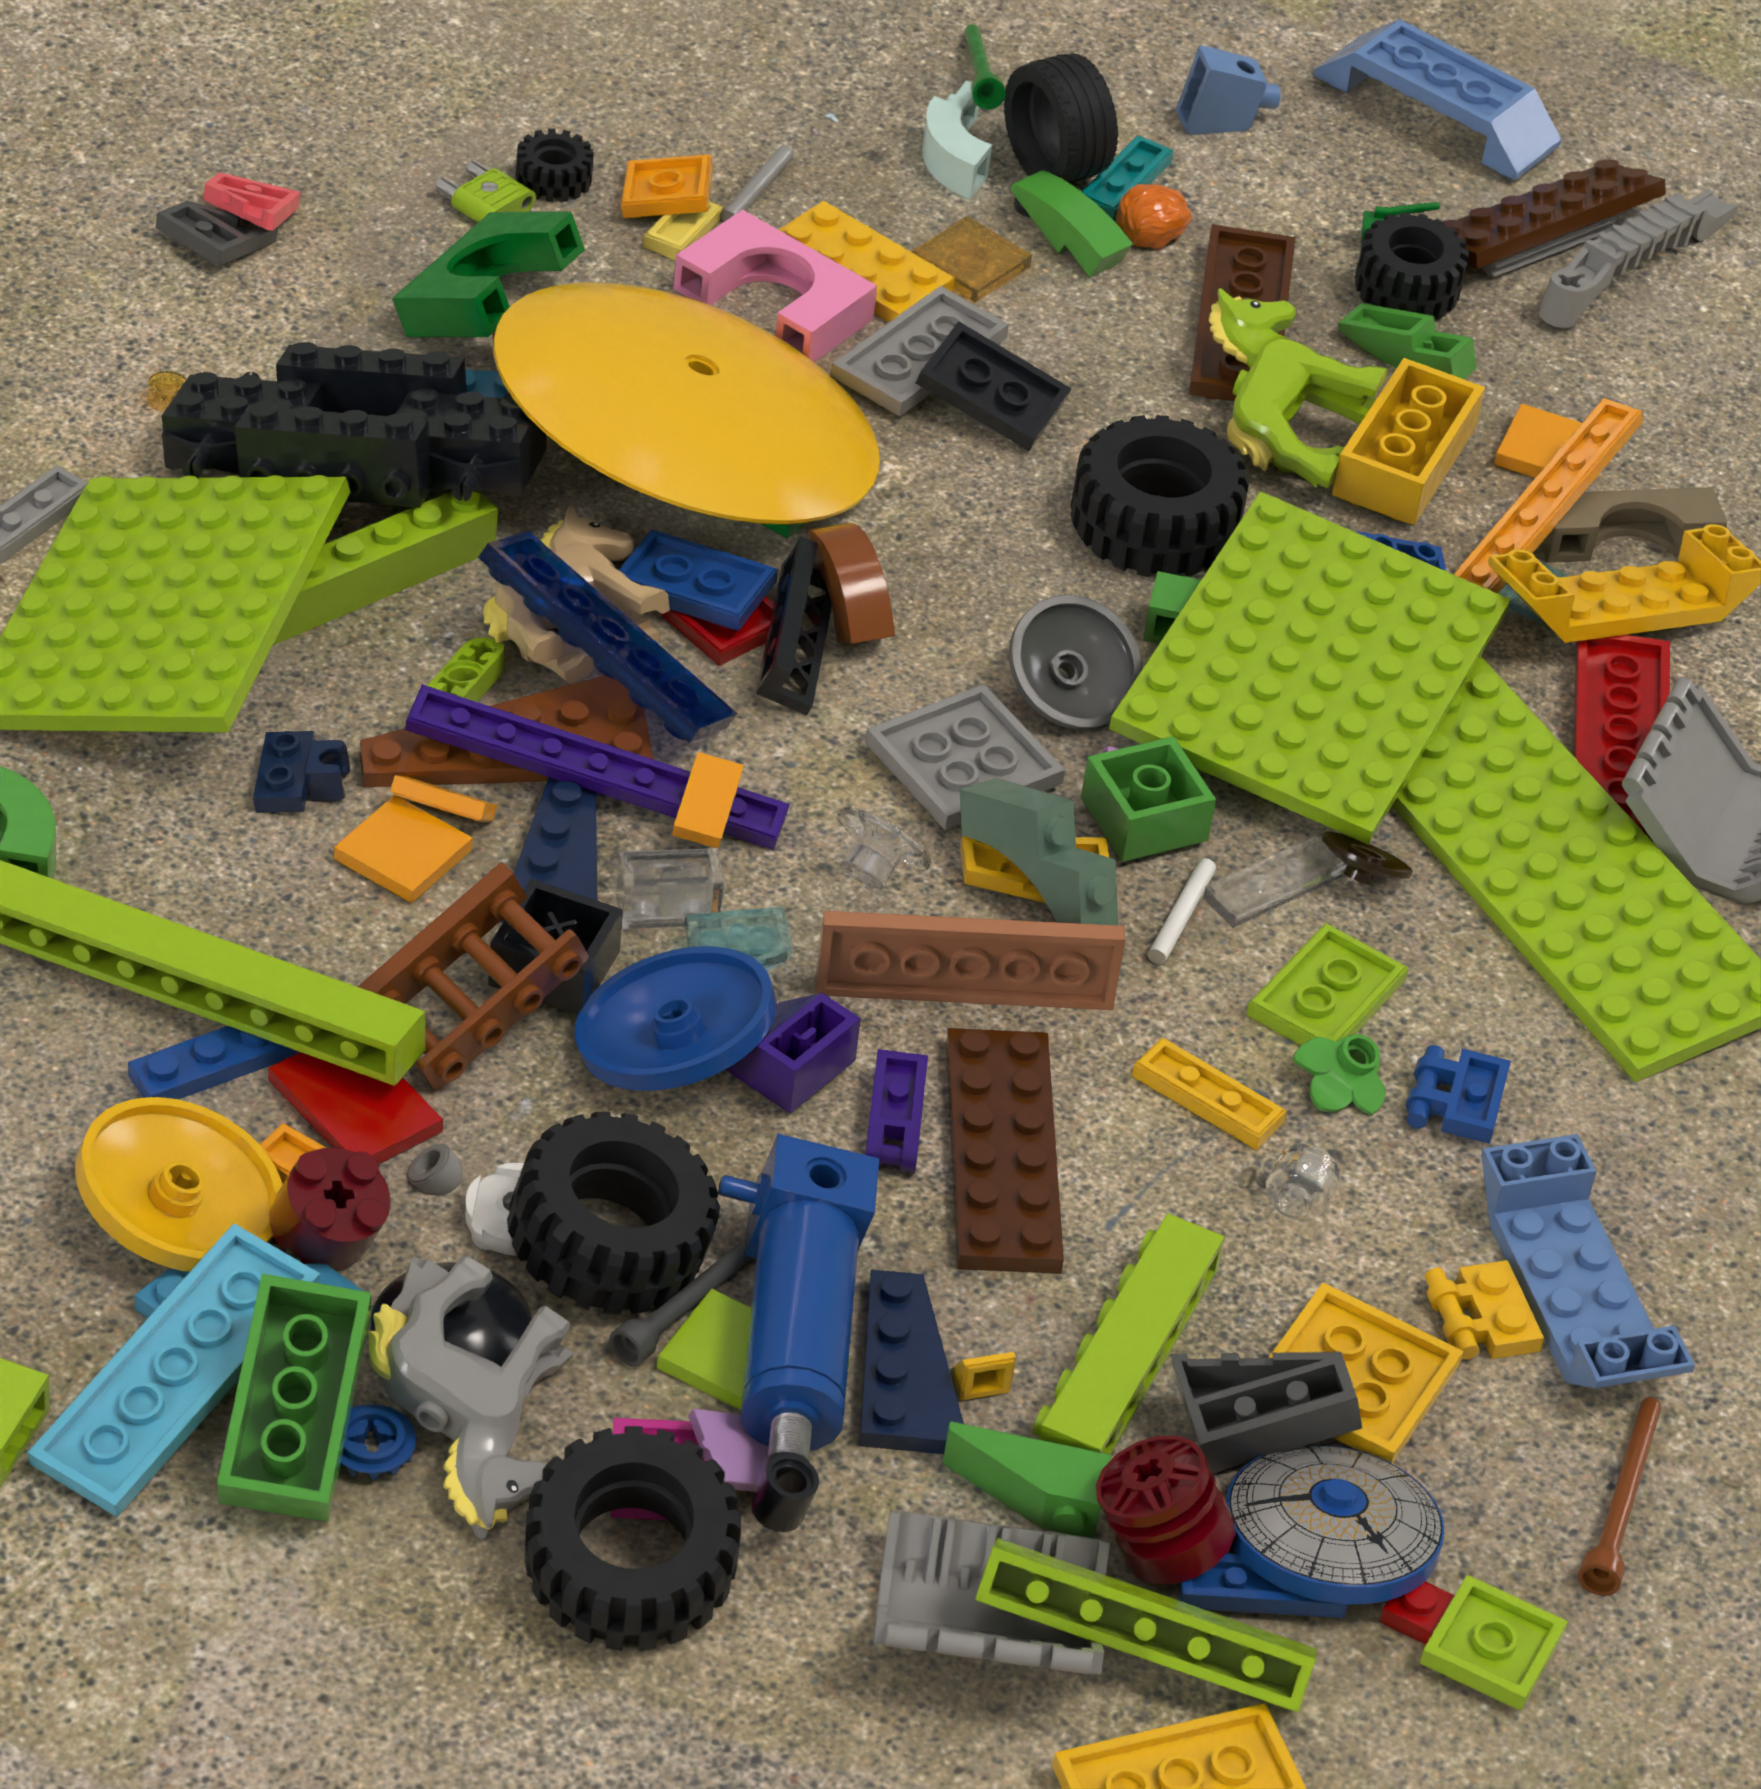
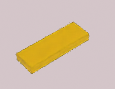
(1209, 1093)

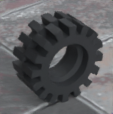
(555, 165)

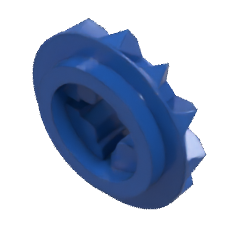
(393, 1435)

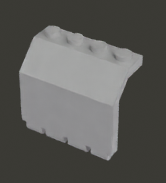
(1700, 795)
(932, 1585)

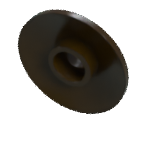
(1365, 860)

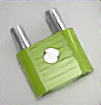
(487, 193)

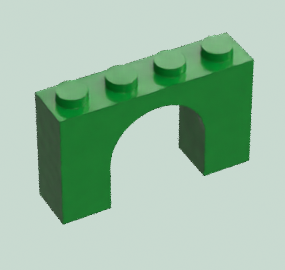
(463, 288)

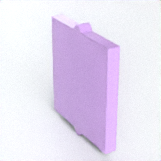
(727, 1442)

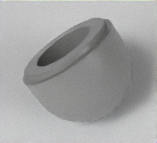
(444, 1175)

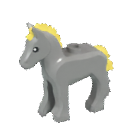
(462, 1392)

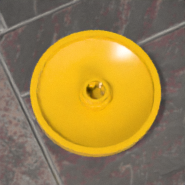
(174, 1179)

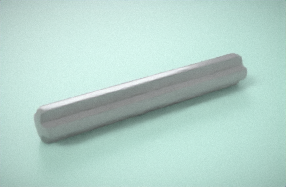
(1549, 248)

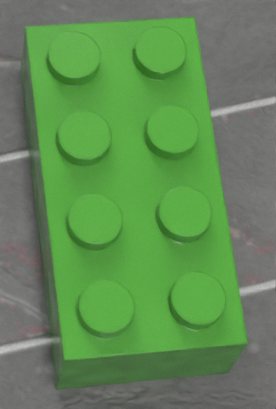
(294, 1398)

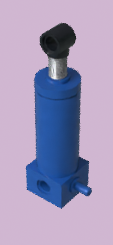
(806, 1236)

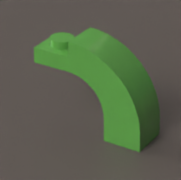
(26, 825)

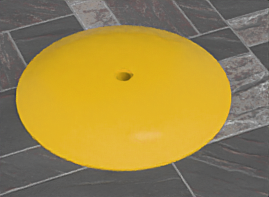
(686, 403)

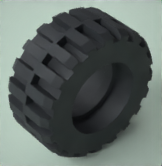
(1141, 458)
(597, 1259)
(640, 1474)

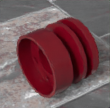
(1165, 1509)

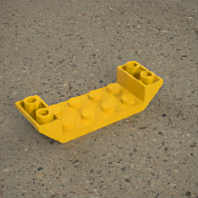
(1700, 588)

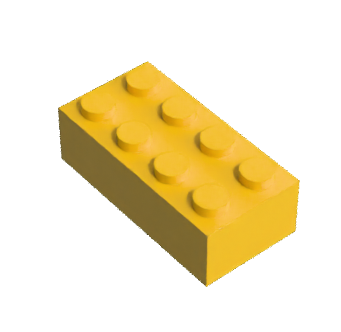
(1408, 441)

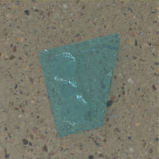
(755, 932)

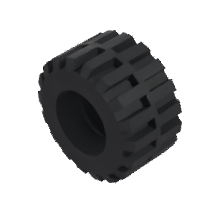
(1411, 265)

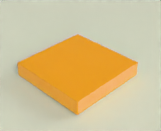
(667, 186)
(1533, 440)
(403, 848)

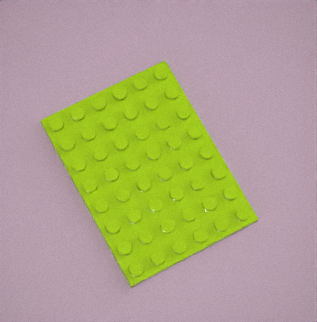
(161, 601)
(1312, 666)

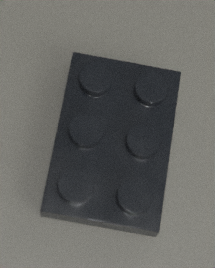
(993, 386)

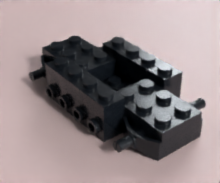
(364, 415)

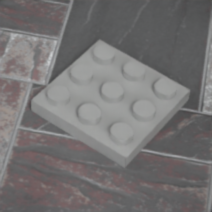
(961, 745)

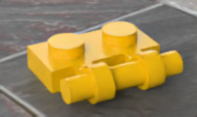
(1496, 1305)

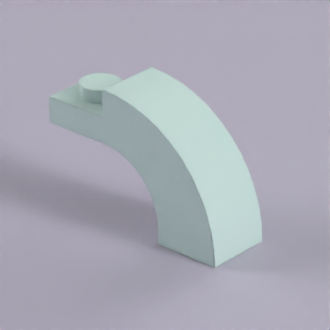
(949, 149)

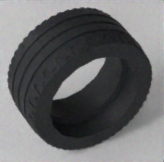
(1061, 117)

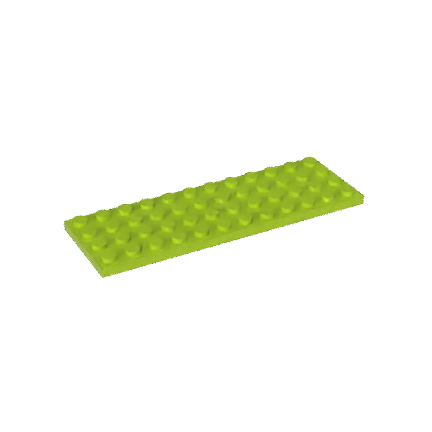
(1578, 884)

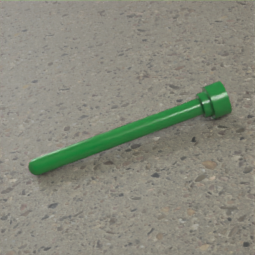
(987, 88)

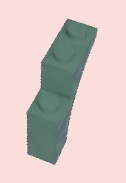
(1039, 838)

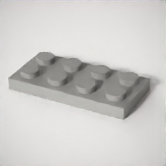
(892, 358)

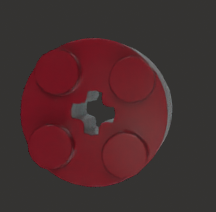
(330, 1207)

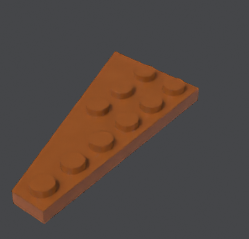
(588, 708)

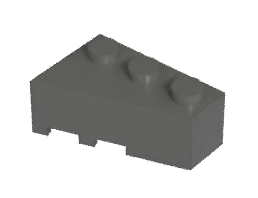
(1265, 1403)

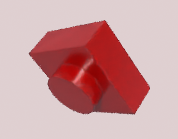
(1417, 1611)

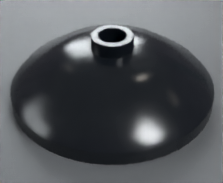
(481, 1326)

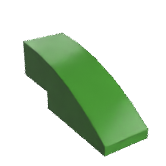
(1072, 221)
(1409, 335)

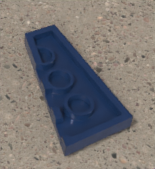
(562, 840)
(906, 1372)

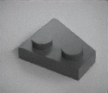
(212, 232)

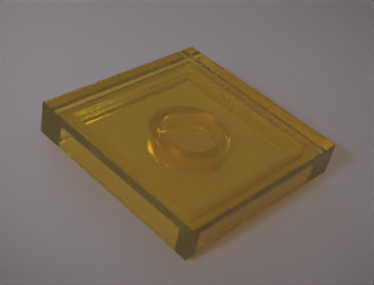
(974, 257)

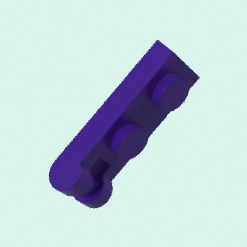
(897, 1108)

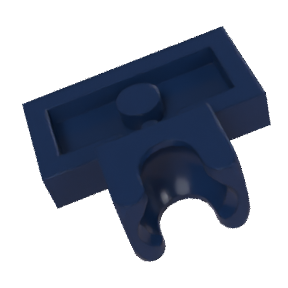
(299, 766)

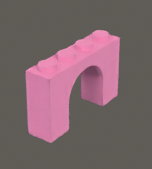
(749, 250)

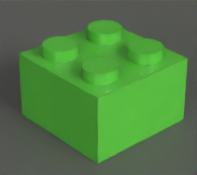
(1148, 798)

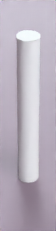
(1181, 911)

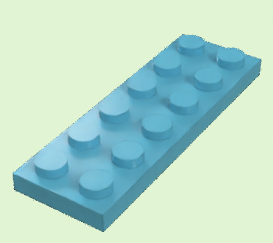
(163, 1376)

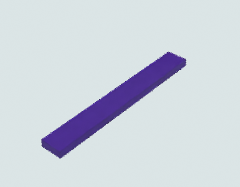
(582, 761)

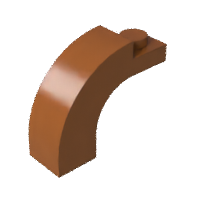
(854, 583)

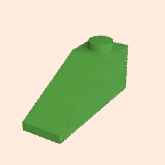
(1032, 1476)

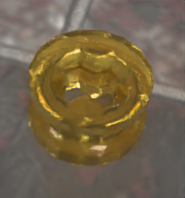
(163, 388)

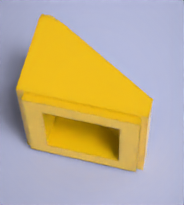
(983, 1375)

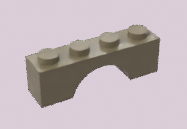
(1647, 514)

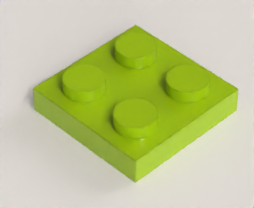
(1493, 1642)

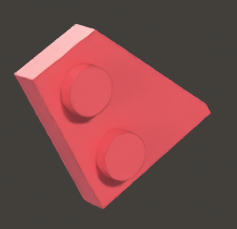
(252, 200)

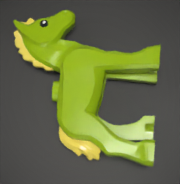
(1279, 383)

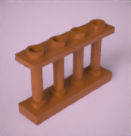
(460, 932)

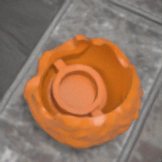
(1153, 215)

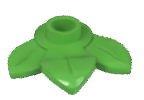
(1343, 1073)

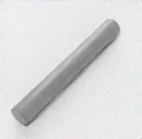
(758, 182)

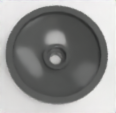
(1085, 643)

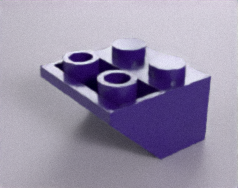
(801, 1051)

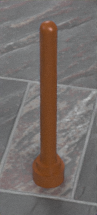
(1603, 1566)

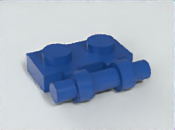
(1474, 1097)

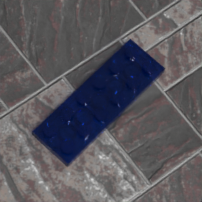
(607, 636)

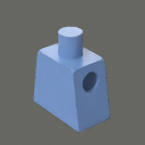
(1224, 93)

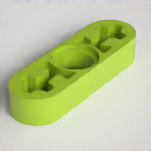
(472, 669)

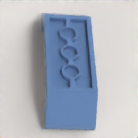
(1455, 86)
(1570, 1268)

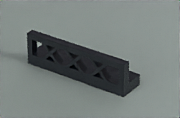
(786, 631)

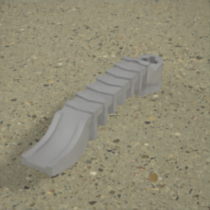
(1610, 254)

